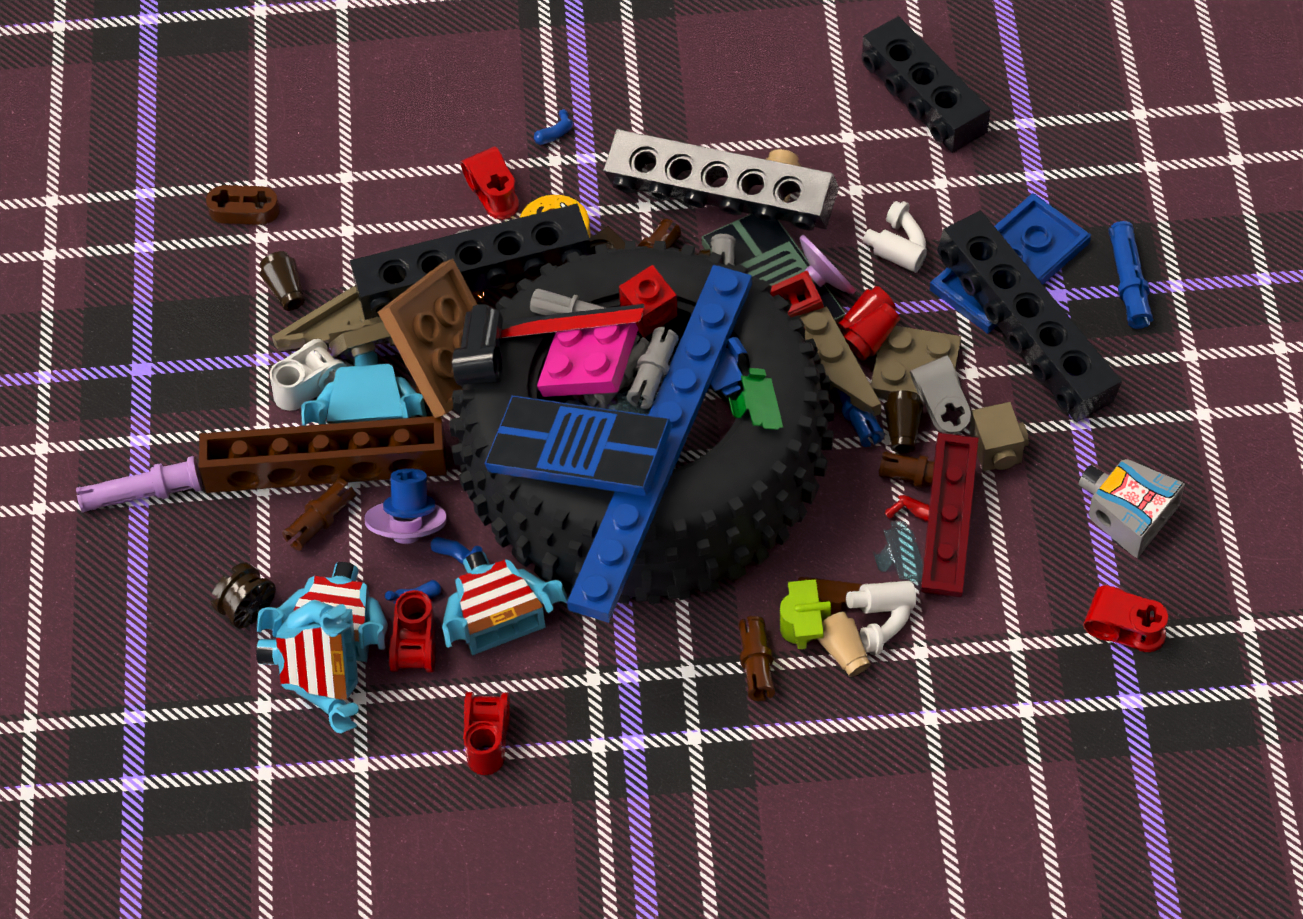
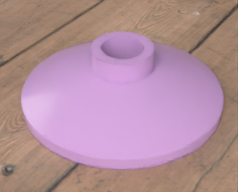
(822, 270)
(404, 529)

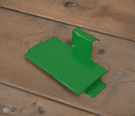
(759, 400)

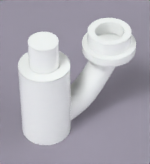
(894, 248)
(883, 597)

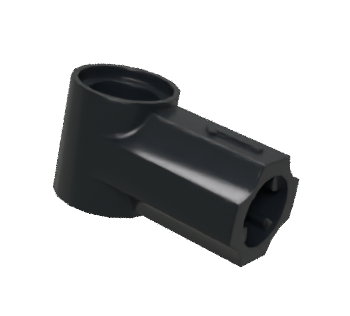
(479, 356)

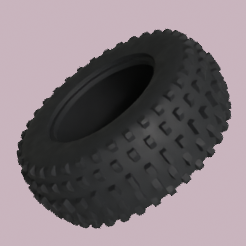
(715, 509)

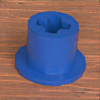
(409, 495)

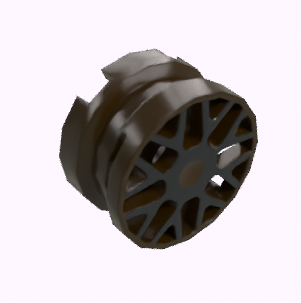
(243, 595)

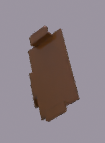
(833, 591)

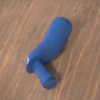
(554, 132)
(452, 548)
(430, 588)

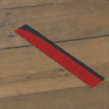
(572, 320)

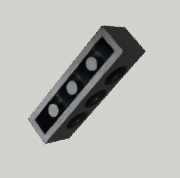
(925, 84)

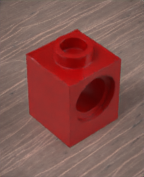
(656, 295)

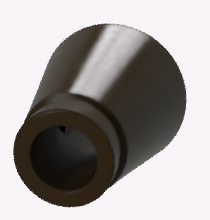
(283, 280)
(903, 419)

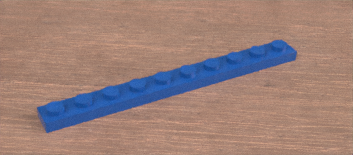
(678, 399)

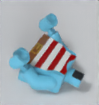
(342, 588)
(497, 603)
(317, 659)

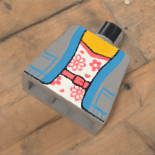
(1131, 502)

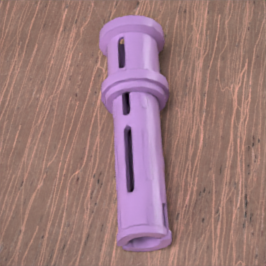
(159, 482)

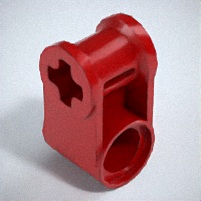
(491, 182)
(1124, 617)
(413, 640)
(486, 724)

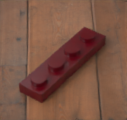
(949, 515)

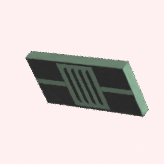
(770, 255)

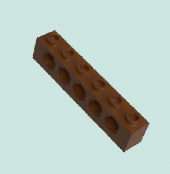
(321, 453)

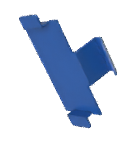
(727, 372)

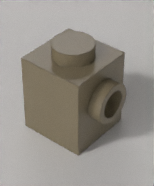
(999, 436)

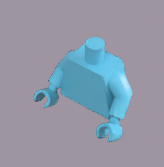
(364, 394)

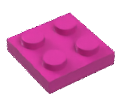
(587, 360)

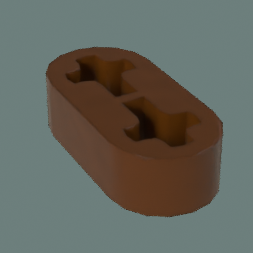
(242, 204)

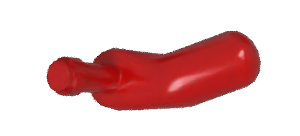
(916, 507)

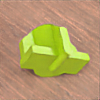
(803, 613)

